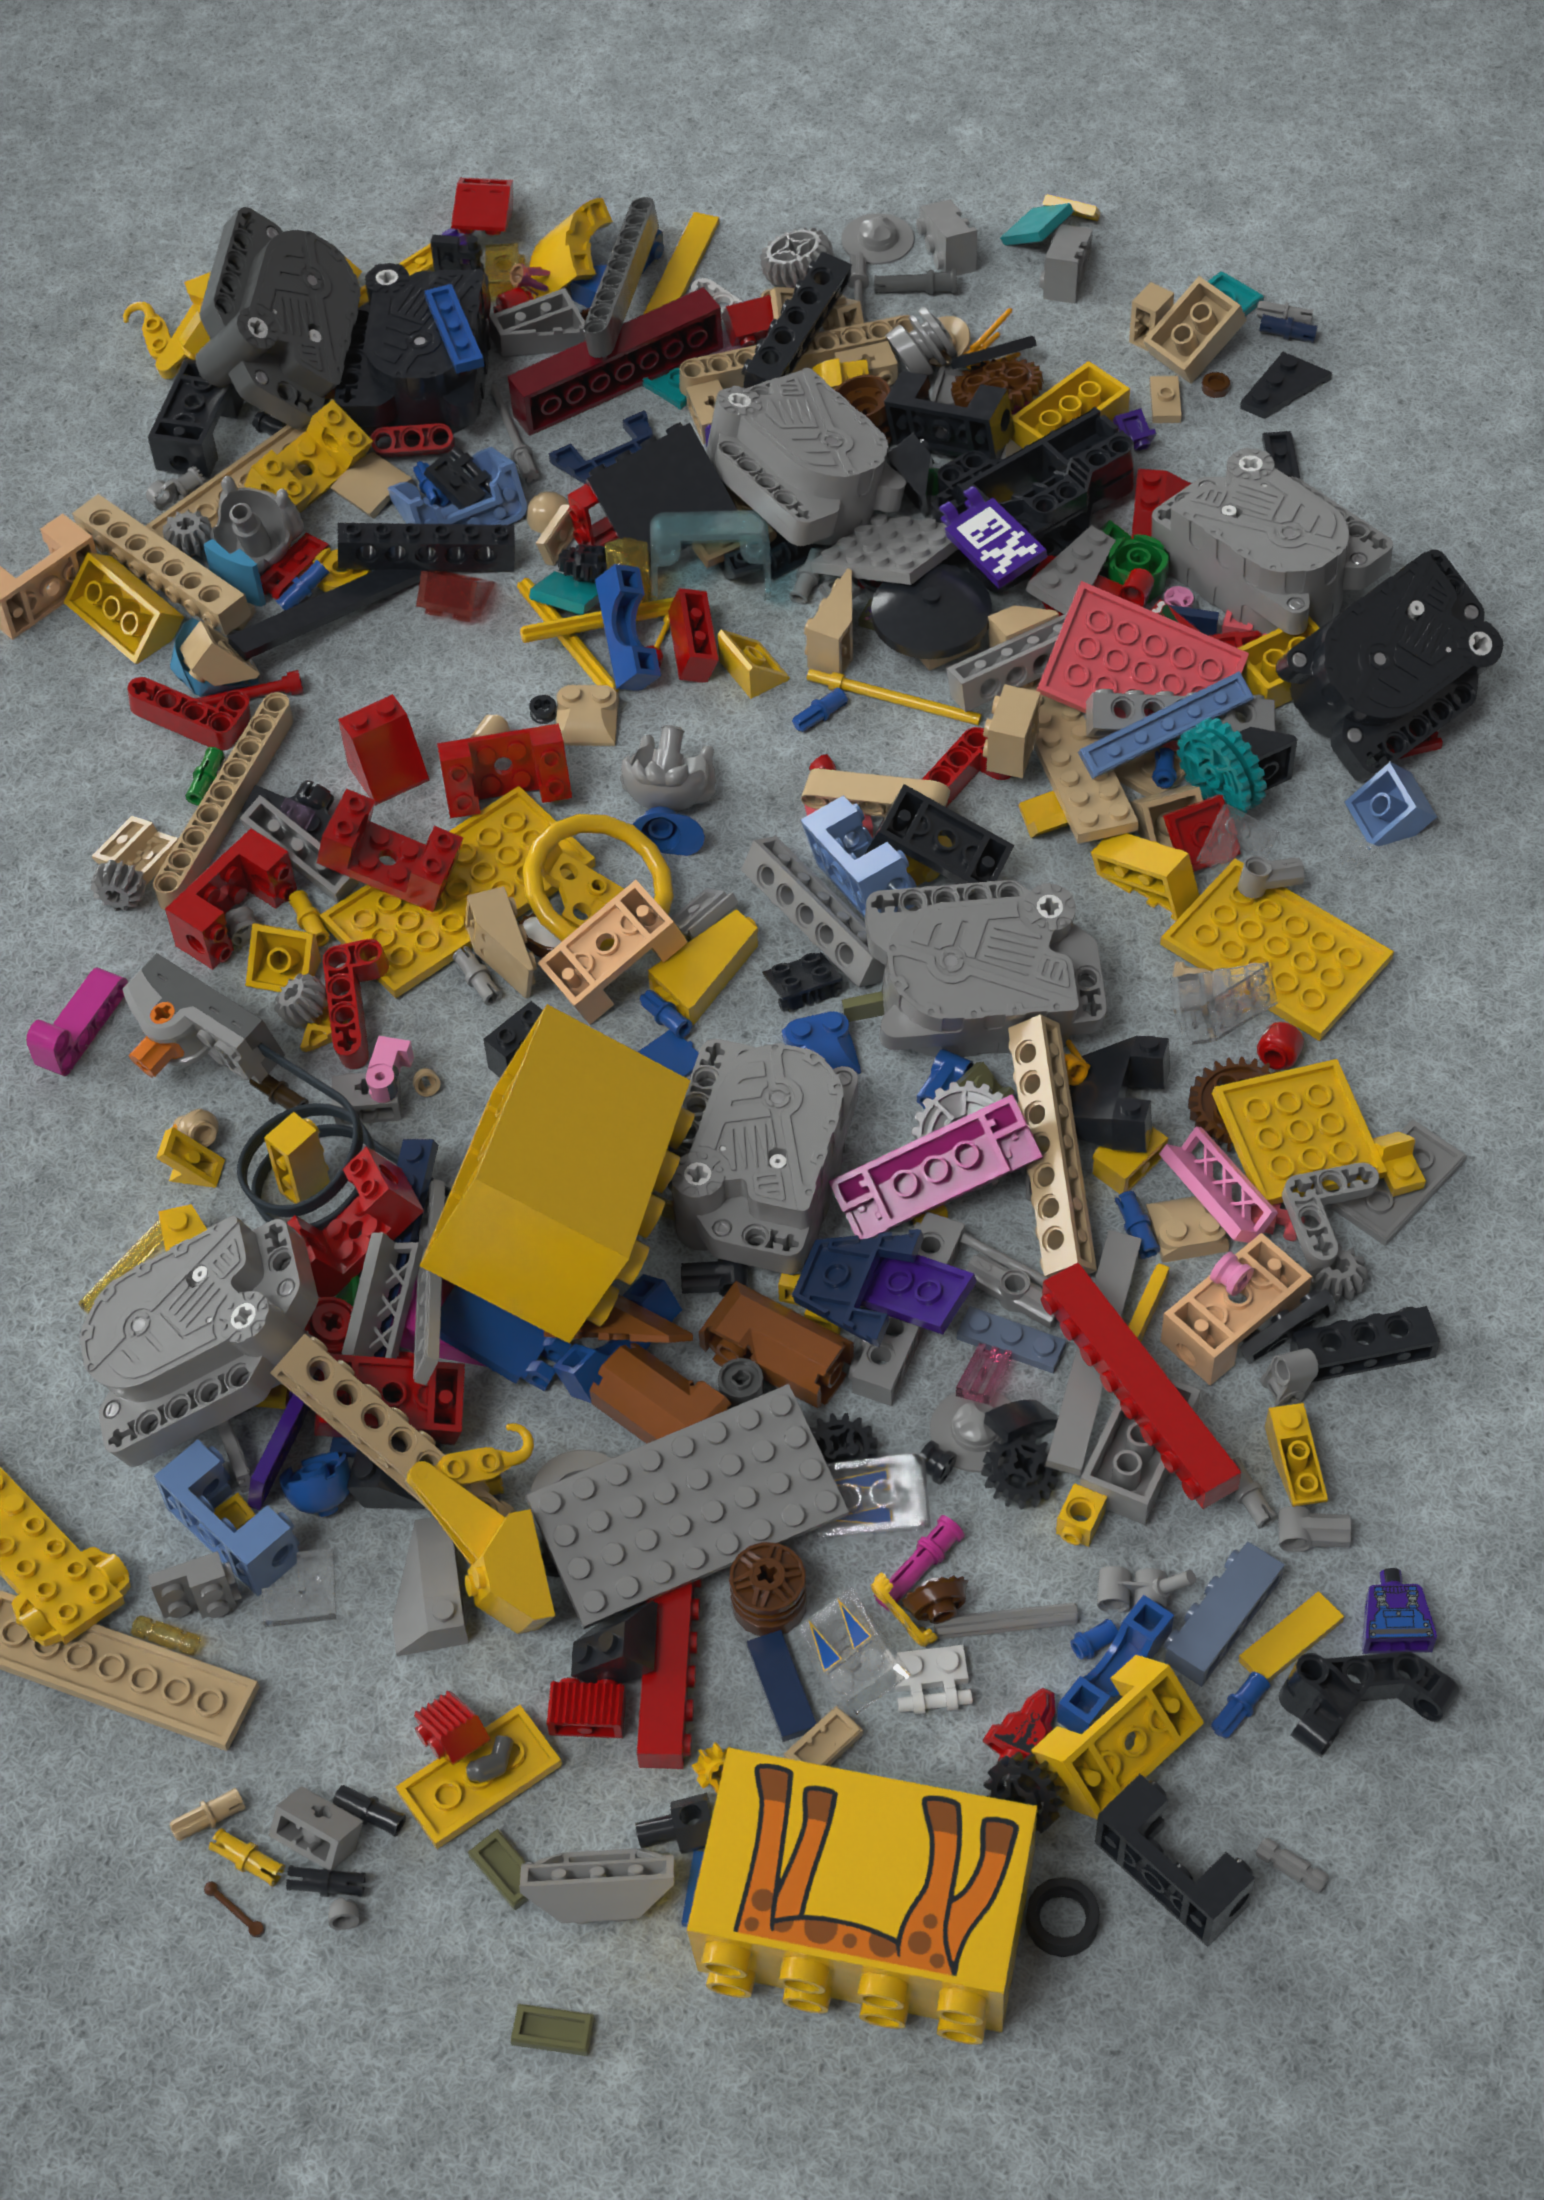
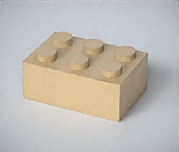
(1195, 329)

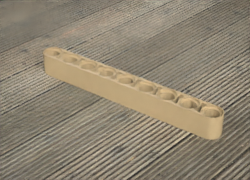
(728, 365)
(224, 798)

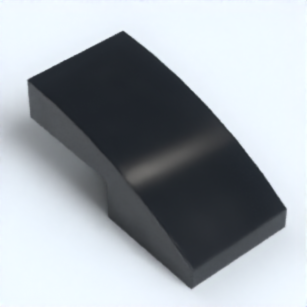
(1018, 1418)

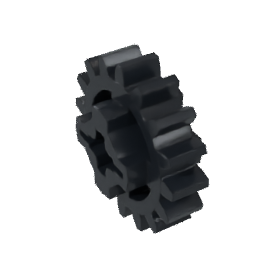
(583, 562)
(843, 1433)
(1019, 1471)
(1028, 1785)

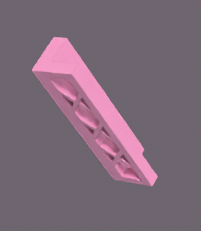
(1209, 1191)

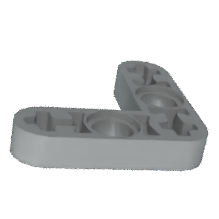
(1313, 1203)

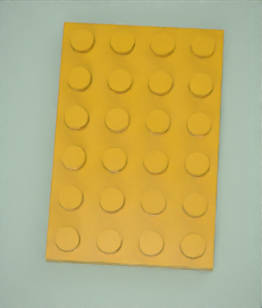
(1312, 955)

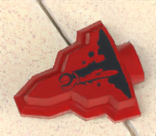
(1024, 1728)

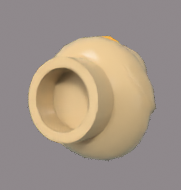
(199, 1126)

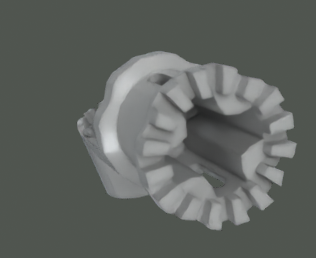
(174, 488)

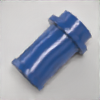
(1164, 772)
(1096, 1638)

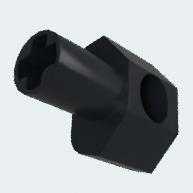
(675, 1827)

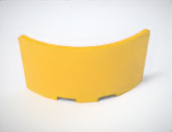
(567, 247)

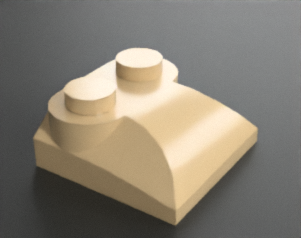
(588, 715)
(1185, 1229)

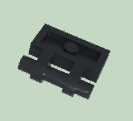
(448, 253)
(455, 483)

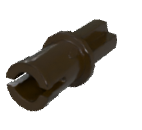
(279, 1092)

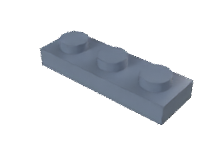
(1026, 1343)

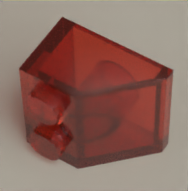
(453, 594)

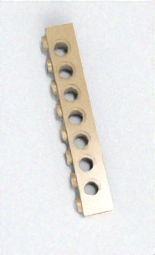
(163, 565)
(1057, 1177)
(349, 1419)

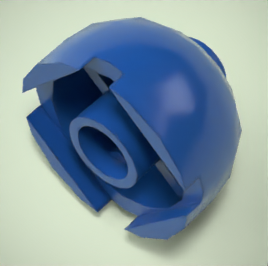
(318, 1485)

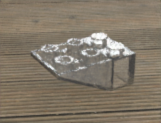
(1220, 1000)

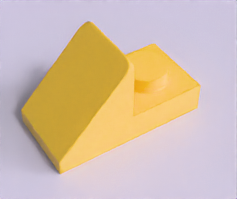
(189, 1159)
(1402, 1169)

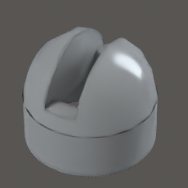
(339, 1911)

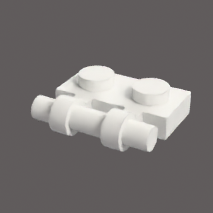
(934, 1669)

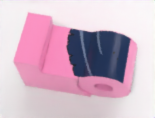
(385, 1067)

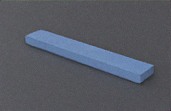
(1165, 725)

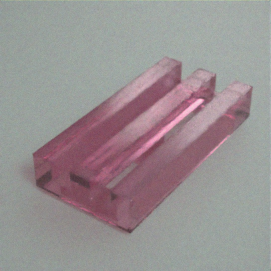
(990, 1357)

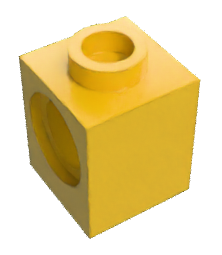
(1084, 1503)

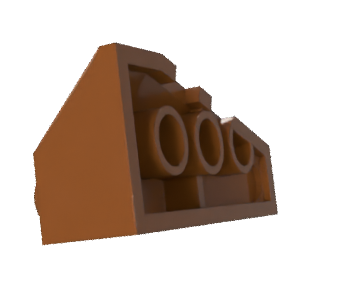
(634, 1323)

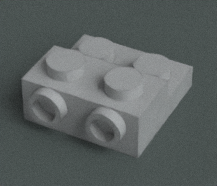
(196, 1584)

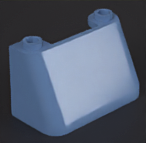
(501, 507)

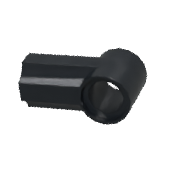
(712, 1276)

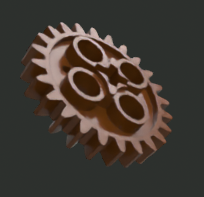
(1020, 379)
(1202, 1103)

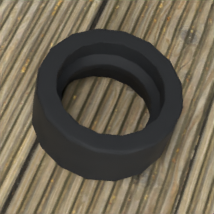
(1062, 1945)

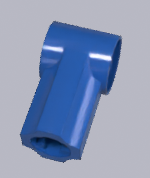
(945, 1070)

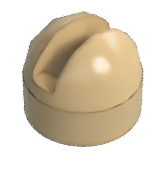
(419, 1086)

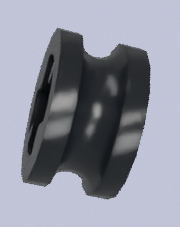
(544, 702)

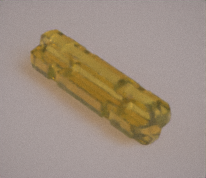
(165, 1635)

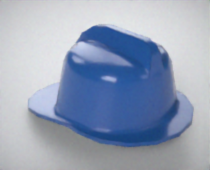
(671, 831)

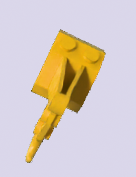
(160, 344)
(503, 1551)

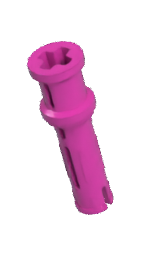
(929, 1551)

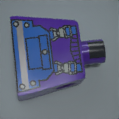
(1397, 1617)

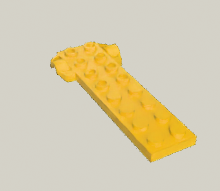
(55, 1582)

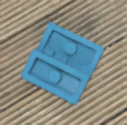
(236, 570)

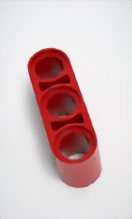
(400, 433)

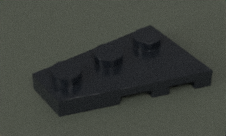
(1281, 383)

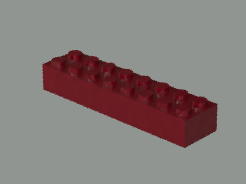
(645, 348)

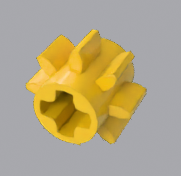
(710, 1766)

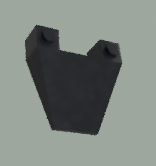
(1100, 1103)

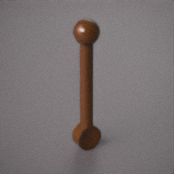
(255, 1928)

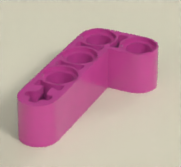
(64, 1042)

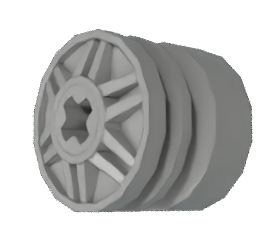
(922, 343)

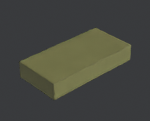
(863, 1006)
(501, 1866)
(552, 2029)

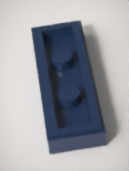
(781, 1685)

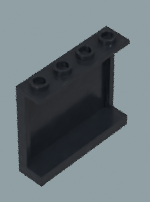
(657, 479)

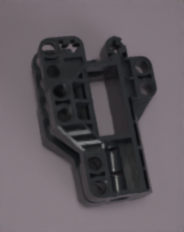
(1047, 484)

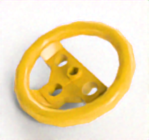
(589, 889)

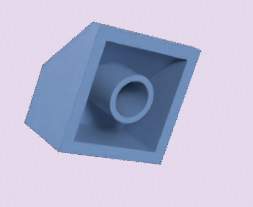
(1390, 806)

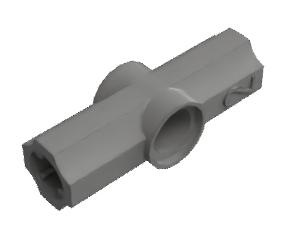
(999, 1280)

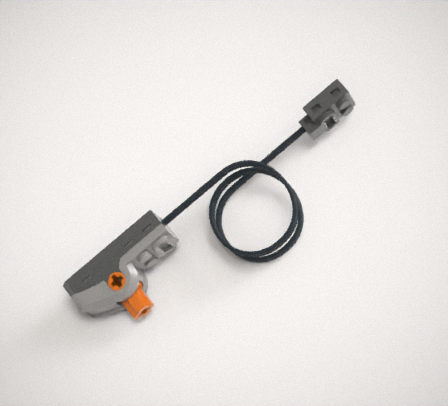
(191, 1019)

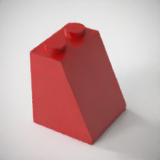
(382, 749)

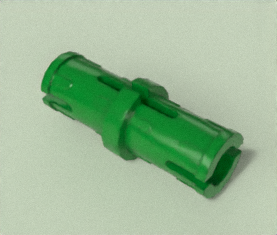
(204, 775)

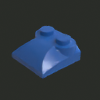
(825, 1035)

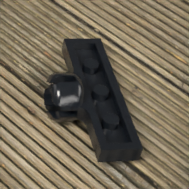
(314, 797)

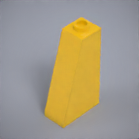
(705, 965)

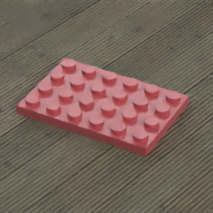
(1130, 648)

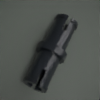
(325, 1881)

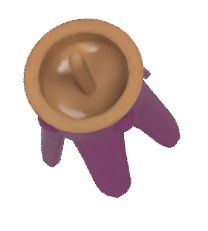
(521, 276)

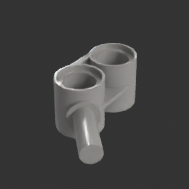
(1121, 1593)

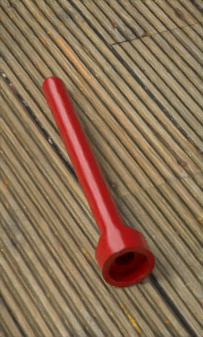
(290, 684)

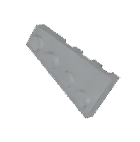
(1077, 563)

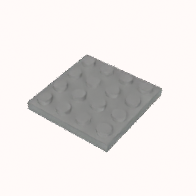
(888, 550)

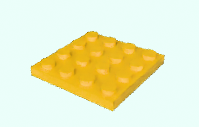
(1295, 1126)

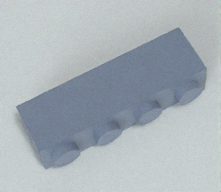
(1223, 1613)

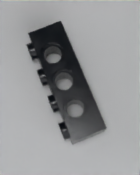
(1417, 1342)

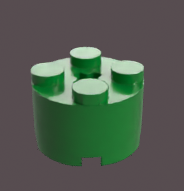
(1141, 553)

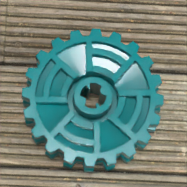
(1222, 764)

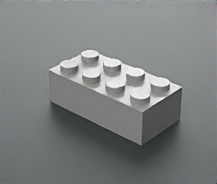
(1127, 1466)

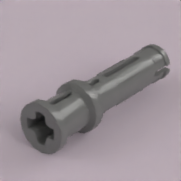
(929, 282)

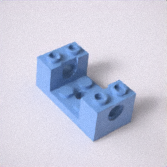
(840, 849)
(258, 1550)

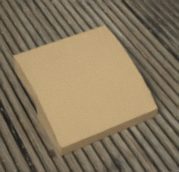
(367, 483)
(138, 845)

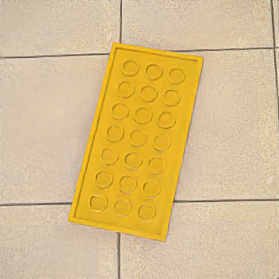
(489, 858)

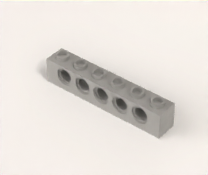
(1008, 663)
(1102, 720)
(813, 908)
(883, 1381)

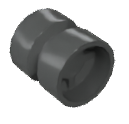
(740, 1381)

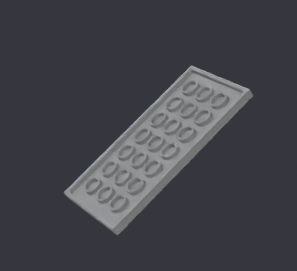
(685, 1505)

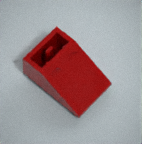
(482, 205)

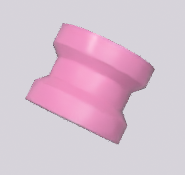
(1179, 596)
(1231, 1273)

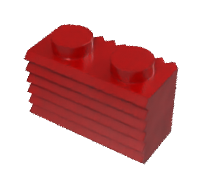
(586, 1708)
(450, 1728)

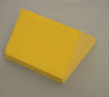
(749, 663)
(279, 956)

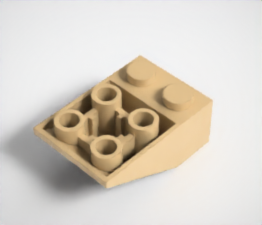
(831, 630)
(499, 938)

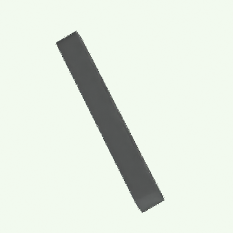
(621, 277)

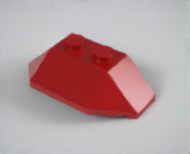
(1152, 490)

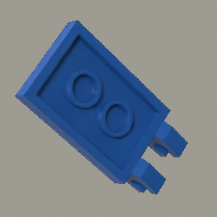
(499, 1338)

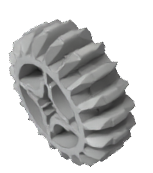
(789, 255)

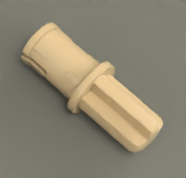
(207, 1815)

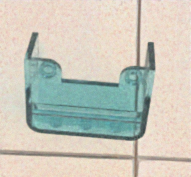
(675, 528)

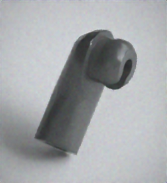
(491, 1765)

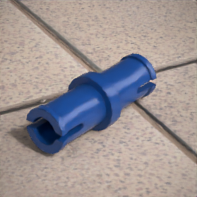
(303, 586)
(1137, 1223)

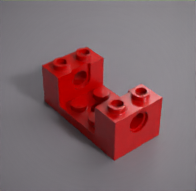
(536, 764)
(355, 845)
(199, 912)
(383, 1205)
(429, 1407)

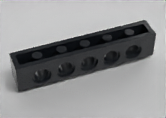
(798, 320)
(426, 546)

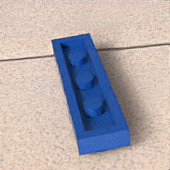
(454, 328)

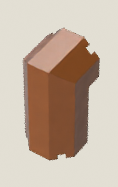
(781, 1343)
(651, 1396)

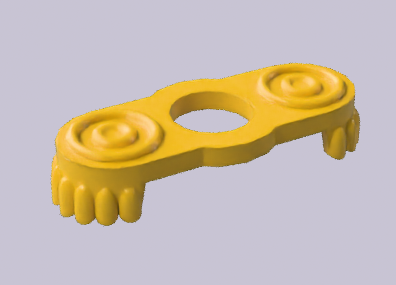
(881, 1588)

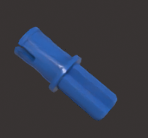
(427, 487)
(820, 710)
(666, 1014)
(1240, 1705)

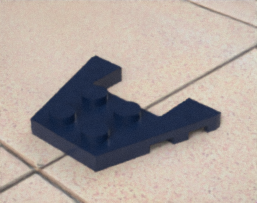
(572, 462)
(839, 1276)

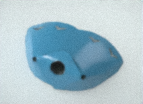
(181, 670)

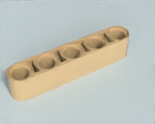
(869, 791)

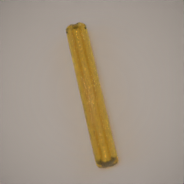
(131, 1258)

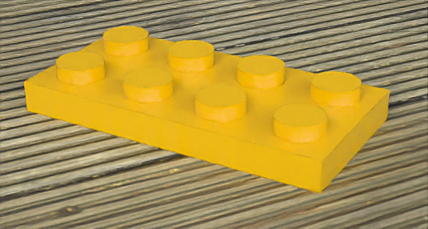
(451, 1803)

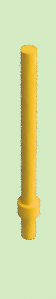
(839, 680)

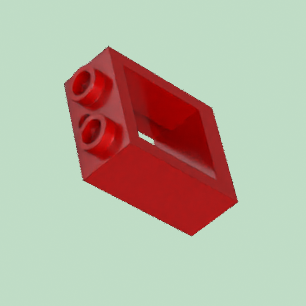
(584, 532)

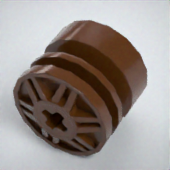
(867, 396)
(768, 1588)

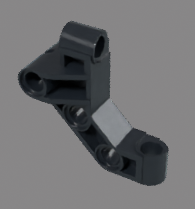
(1325, 1696)

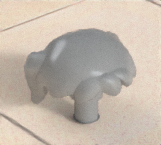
(256, 523)
(665, 776)

